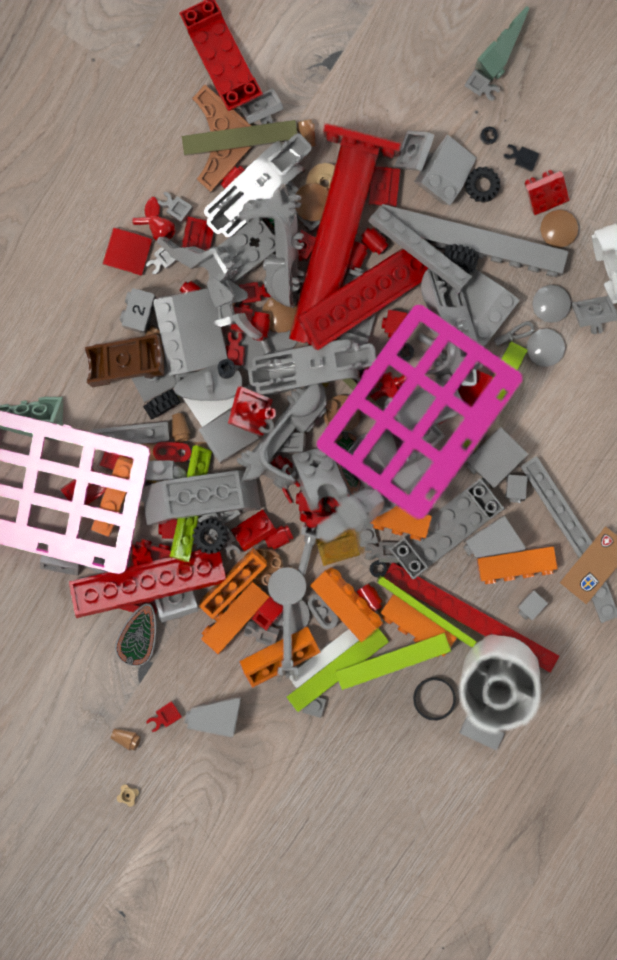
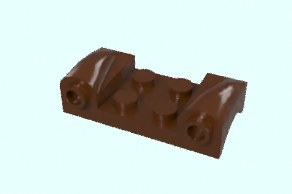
(125, 360)

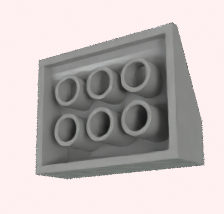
(487, 305)
(188, 331)

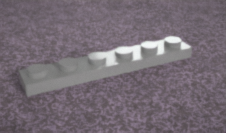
(420, 248)
(556, 505)

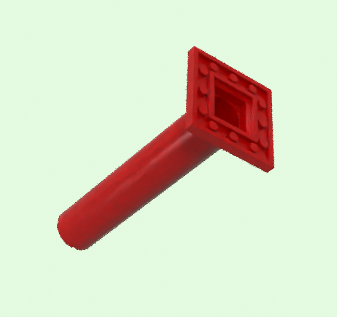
(340, 216)

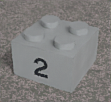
(138, 311)

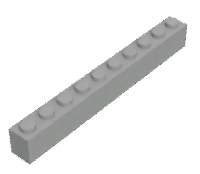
(486, 243)

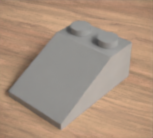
(446, 171)

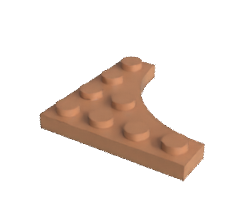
(219, 119)

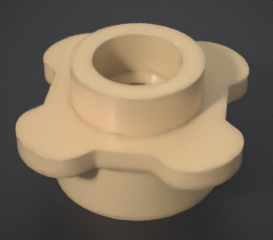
(127, 800)

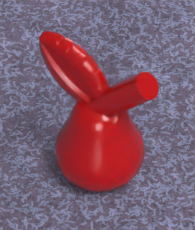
(159, 226)

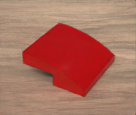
(127, 251)

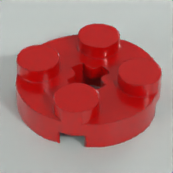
(312, 519)

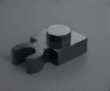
(524, 158)

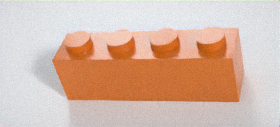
(113, 498)
(402, 522)
(517, 563)
(236, 580)
(346, 604)
(234, 618)
(412, 621)
(266, 662)

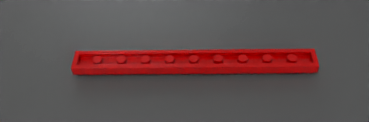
(464, 613)

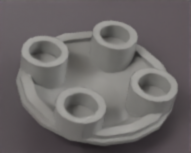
(551, 303)
(545, 347)

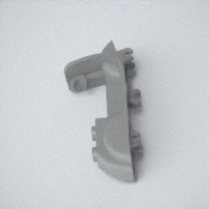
(258, 182)
(283, 267)
(451, 307)
(305, 366)
(300, 414)

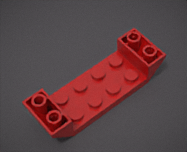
(220, 54)

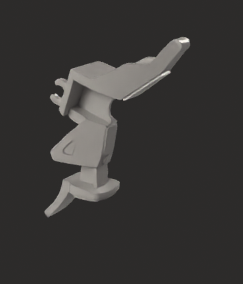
(221, 268)
(369, 503)

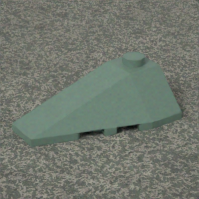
(496, 55)
(45, 409)

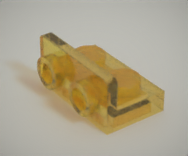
(339, 548)

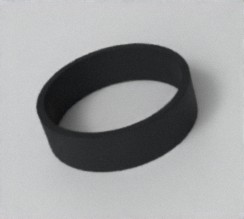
(453, 704)

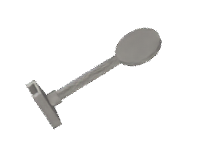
(287, 588)
(300, 612)

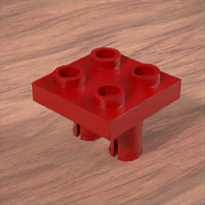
(546, 192)
(250, 411)

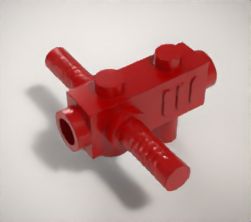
(390, 386)

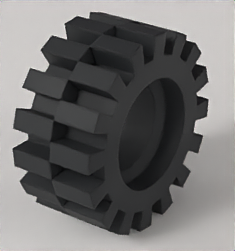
(482, 173)
(463, 257)
(161, 404)
(200, 541)

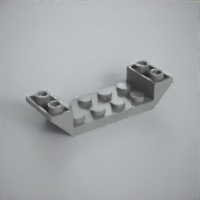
(199, 496)
(448, 528)

